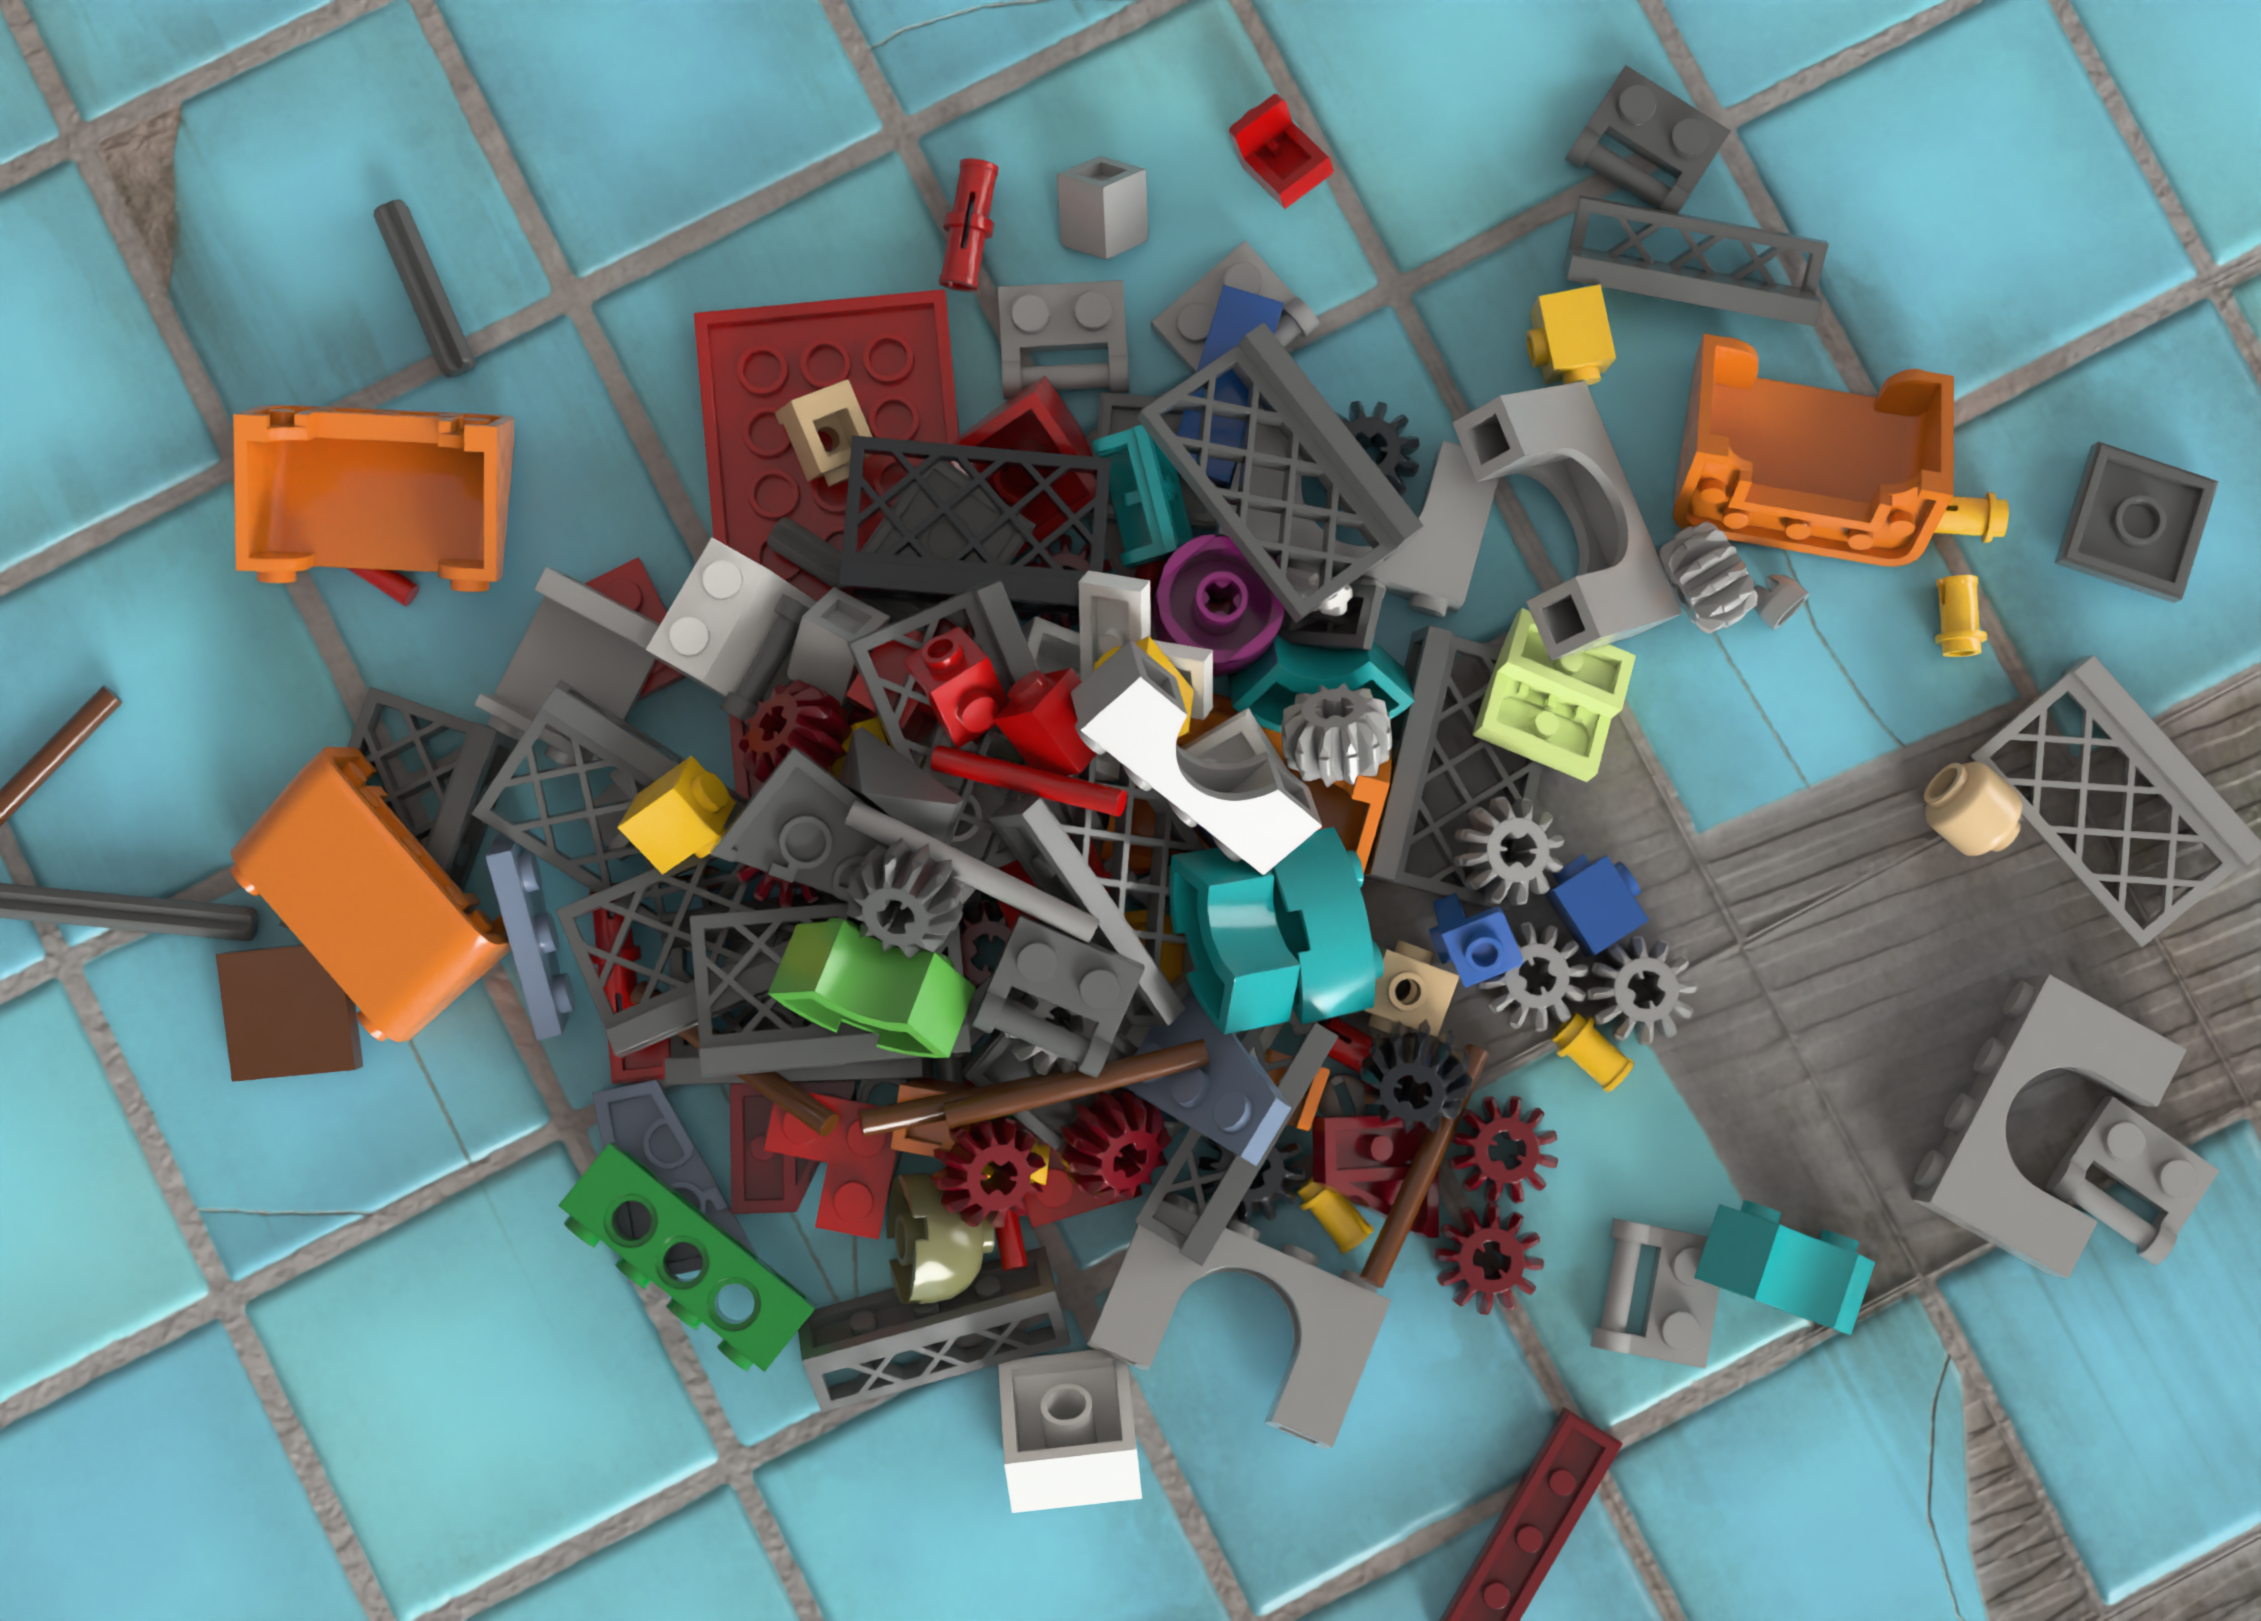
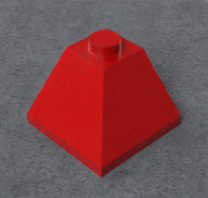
(1036, 423)

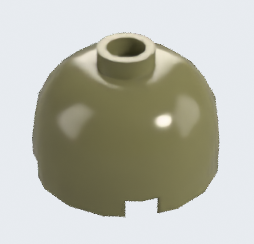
(933, 1247)

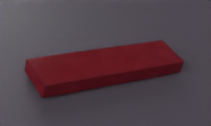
(1535, 1522)

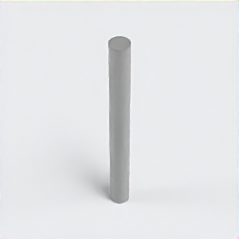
(976, 873)

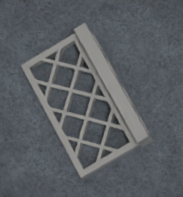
(2159, 764)

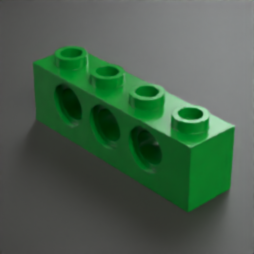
(593, 1217)

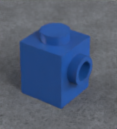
(1596, 902)

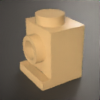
(832, 412)

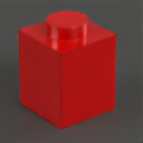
(1043, 722)

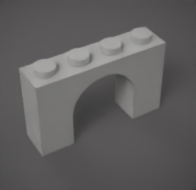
(1565, 447)
(1431, 567)
(1973, 1171)
(1329, 1315)

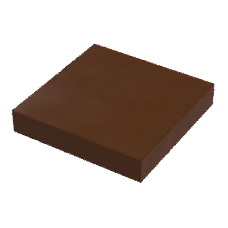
(285, 1015)

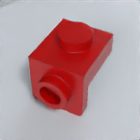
(1278, 152)
(958, 685)

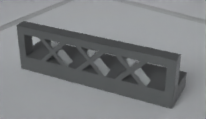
(1690, 284)
(1239, 1173)
(877, 1326)

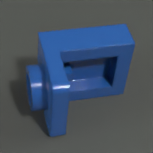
(1477, 944)

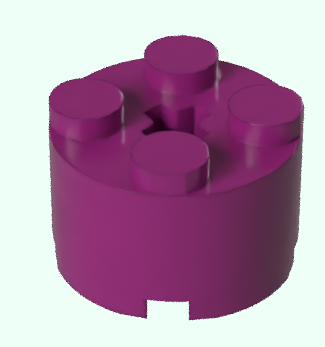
(1219, 570)

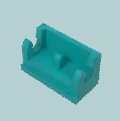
(1144, 497)

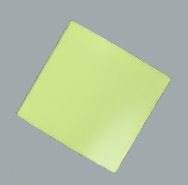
(1553, 708)

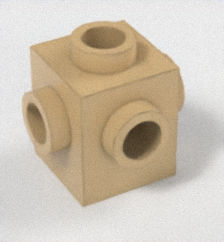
(1426, 994)

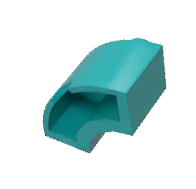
(1294, 669)
(1326, 928)
(1232, 934)
(1785, 1268)

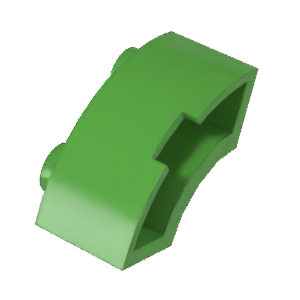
(846, 978)

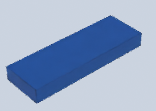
(1234, 317)

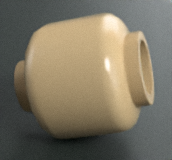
(1973, 808)

